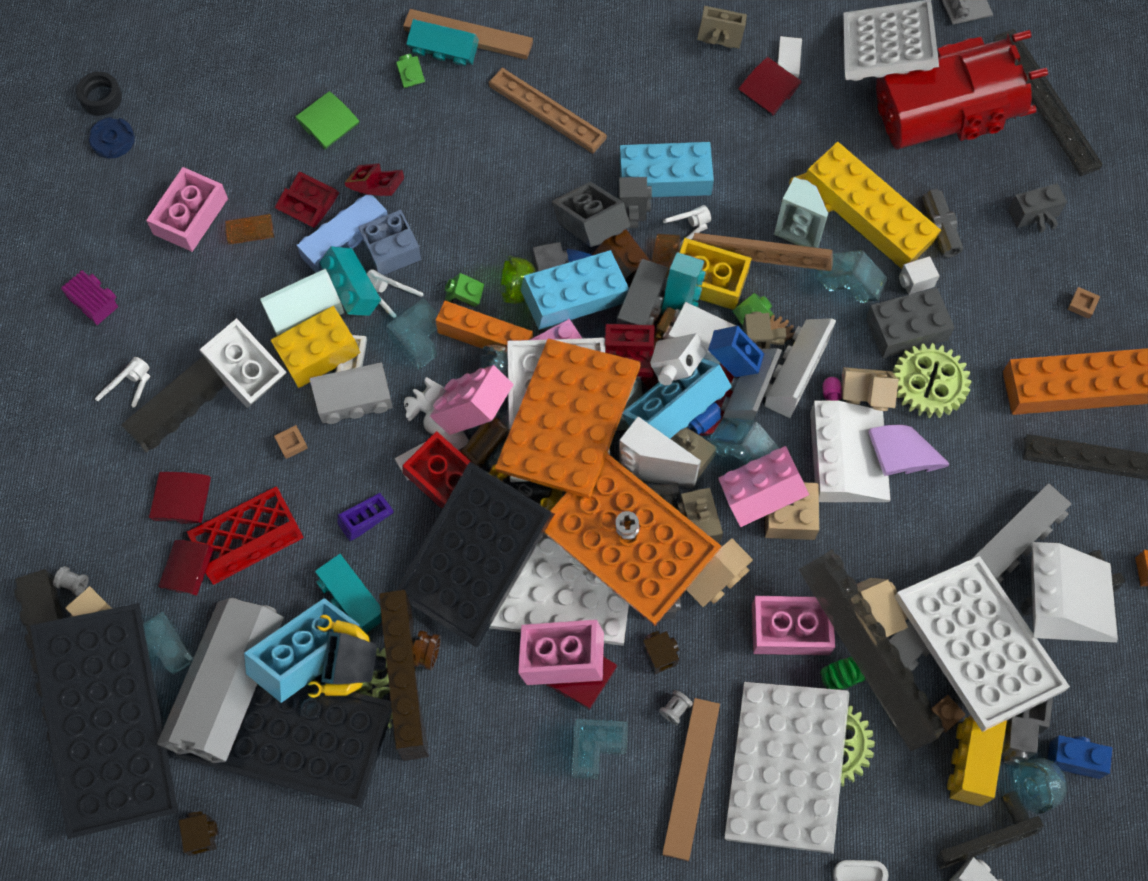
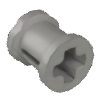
(620, 522)
(70, 581)
(675, 707)

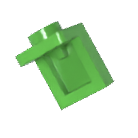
(410, 71)
(464, 289)
(753, 304)

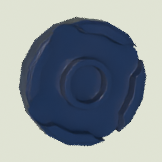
(111, 137)

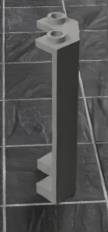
(216, 684)

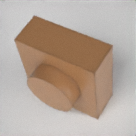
(1083, 302)
(291, 442)
(948, 712)

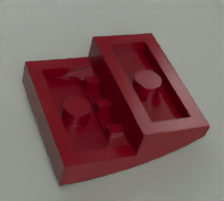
(770, 85)
(371, 181)
(307, 200)
(633, 343)
(180, 497)
(186, 567)
(586, 692)

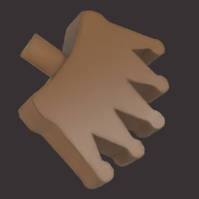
(776, 324)

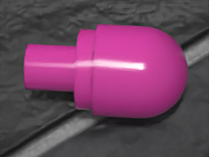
(832, 389)

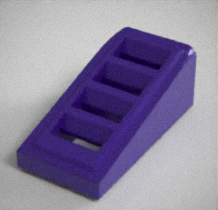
(360, 528)

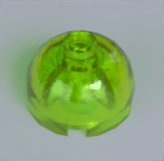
(512, 278)

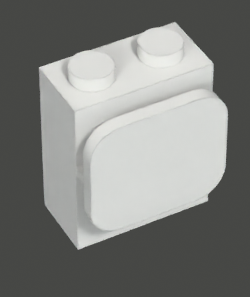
(698, 321)

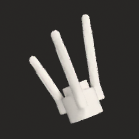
(696, 217)
(381, 282)
(134, 371)

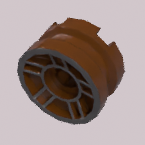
(426, 650)

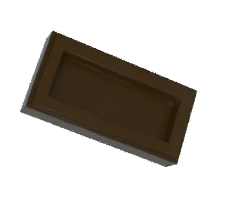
(485, 441)

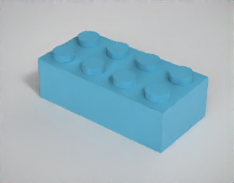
(670, 167)
(574, 289)
(675, 405)
(294, 652)

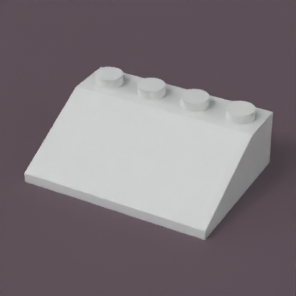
(844, 453)
(656, 457)
(1071, 595)

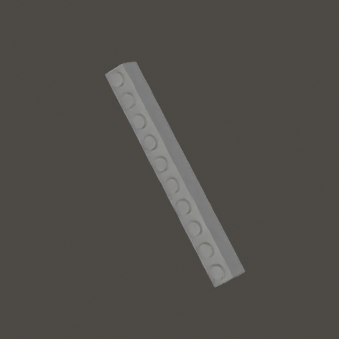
(999, 556)

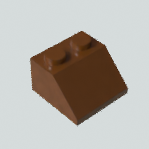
(626, 253)

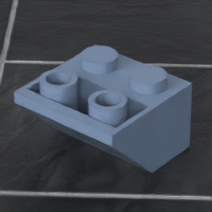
(390, 243)

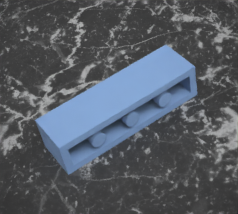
(340, 231)

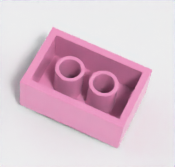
(187, 209)
(471, 400)
(763, 486)
(791, 626)
(561, 652)

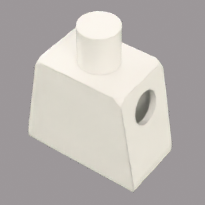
(677, 357)

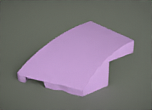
(903, 449)

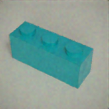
(442, 42)
(350, 281)
(683, 282)
(349, 593)

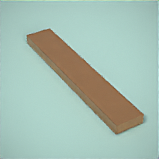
(489, 38)
(547, 110)
(772, 252)
(691, 780)

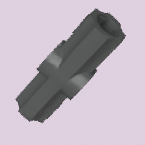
(945, 220)

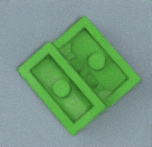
(327, 120)

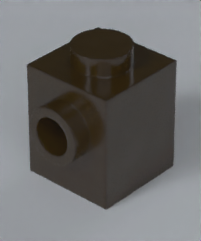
(660, 651)
(198, 833)

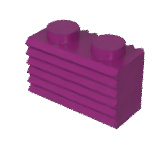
(89, 297)

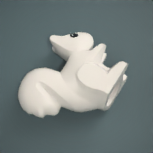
(425, 402)

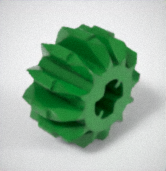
(842, 674)

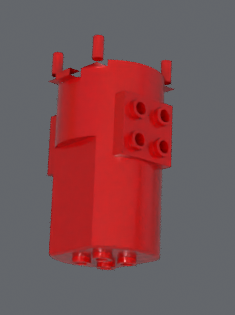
(964, 95)

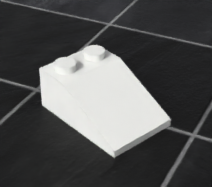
(242, 363)

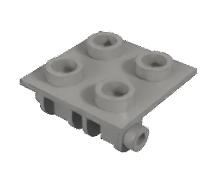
(966, 10)

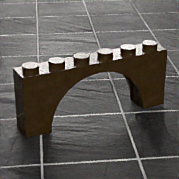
(405, 702)

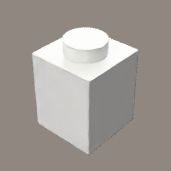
(918, 275)

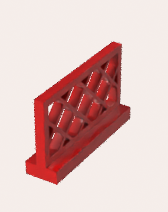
(252, 549)

